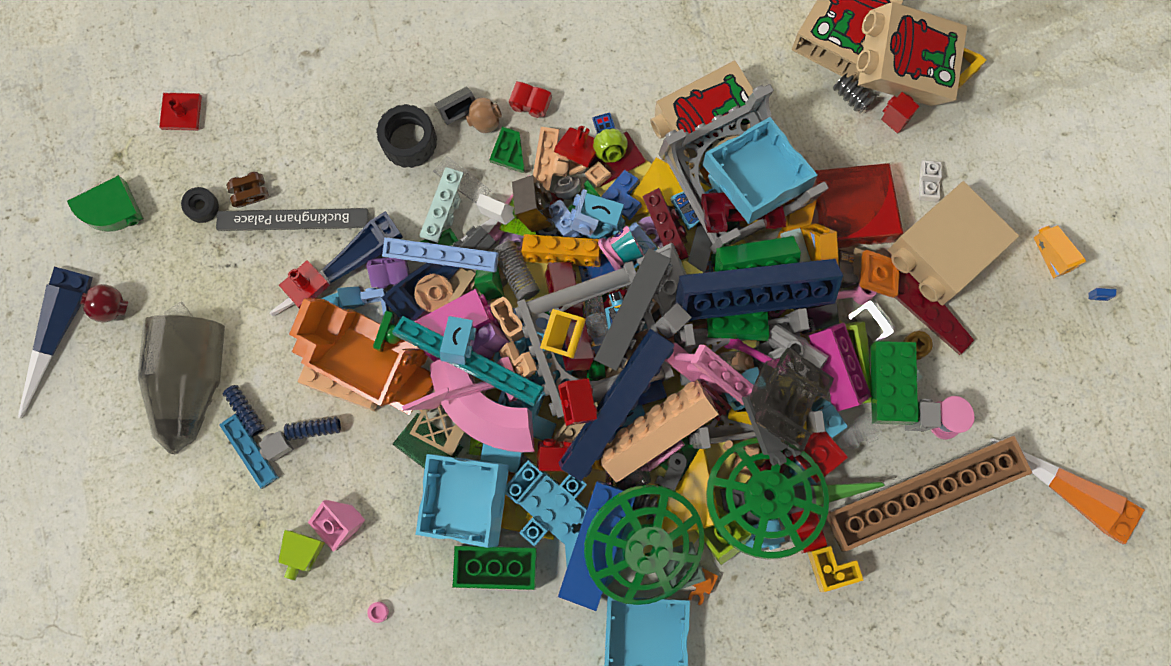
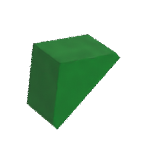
(489, 284)

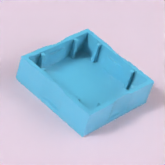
(759, 170)
(462, 500)
(647, 633)

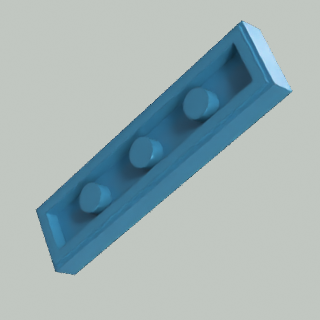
(248, 451)

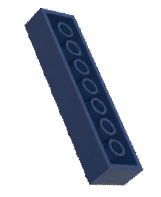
(759, 289)

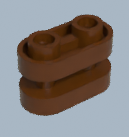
(247, 189)

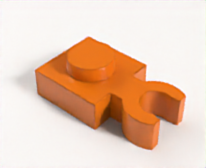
(705, 586)

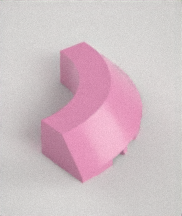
(481, 417)

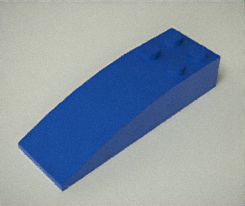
(577, 583)

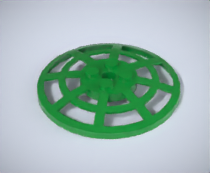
(761, 507)
(640, 537)

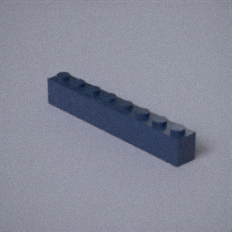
(616, 404)

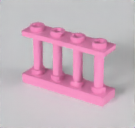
(712, 369)

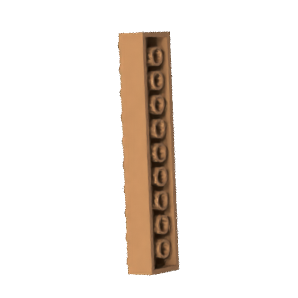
(928, 493)

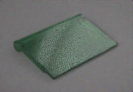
(418, 449)

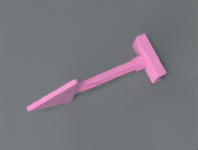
(433, 400)

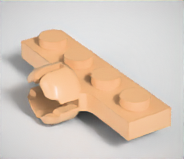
(547, 161)

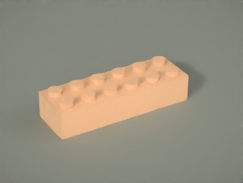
(658, 430)

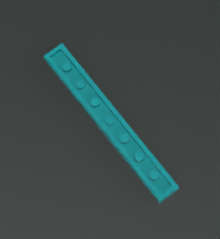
(475, 365)

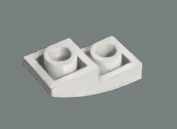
(930, 181)

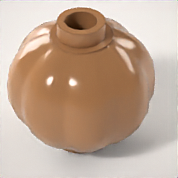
(484, 115)

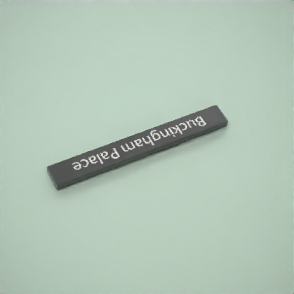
(291, 219)

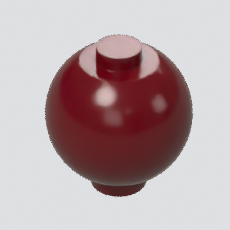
(103, 303)

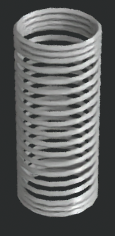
(526, 292)

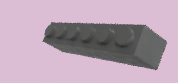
(633, 309)

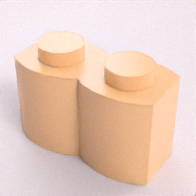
(507, 319)

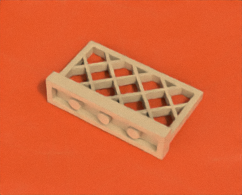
(452, 440)

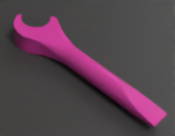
(737, 344)

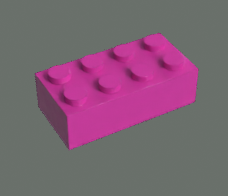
(849, 383)

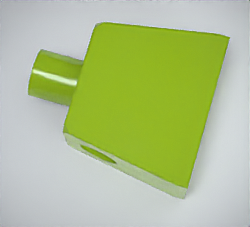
(298, 553)

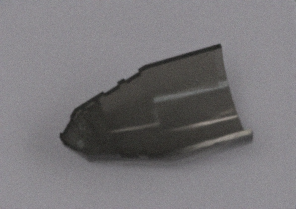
(179, 375)

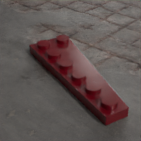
(932, 314)

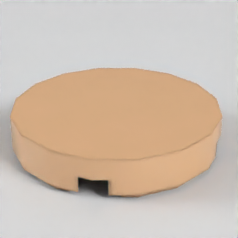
(433, 292)

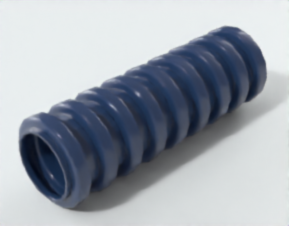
(243, 410)
(312, 428)

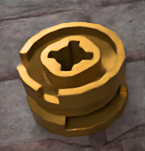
(923, 343)

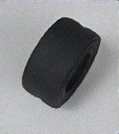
(197, 194)

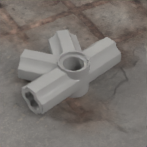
(786, 339)

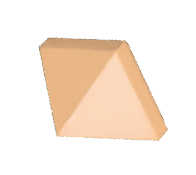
(575, 168)

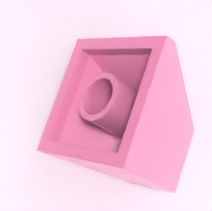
(335, 522)

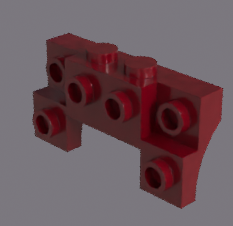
(720, 210)

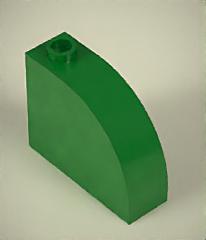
(107, 206)

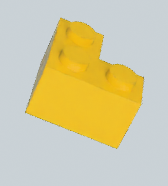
(829, 574)

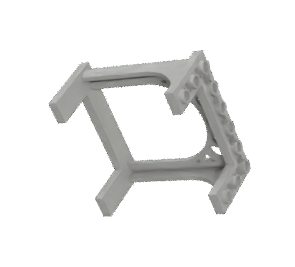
(755, 110)
(530, 311)
(709, 434)

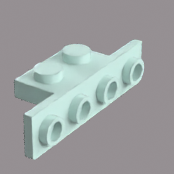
(443, 205)

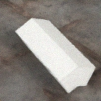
(495, 209)

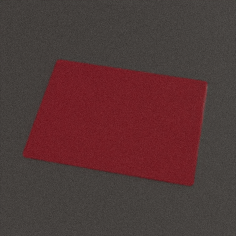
(628, 162)

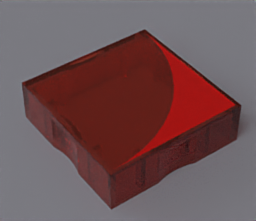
(859, 205)

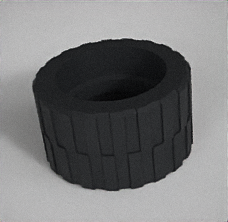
(400, 116)

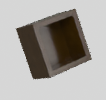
(532, 203)

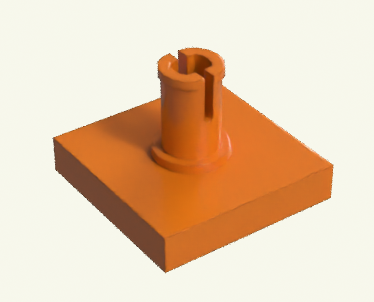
(879, 274)

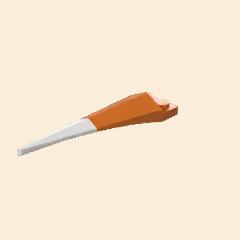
(1102, 507)

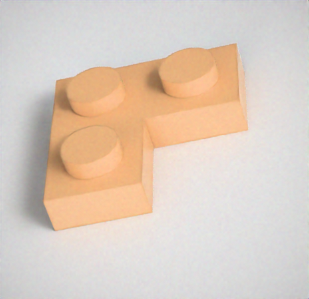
(522, 364)

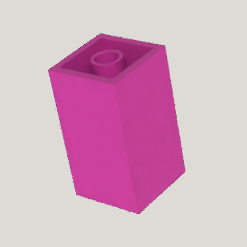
(469, 306)

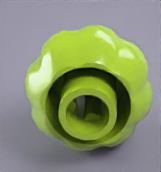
(608, 142)

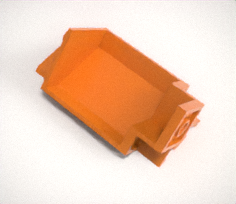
(341, 348)

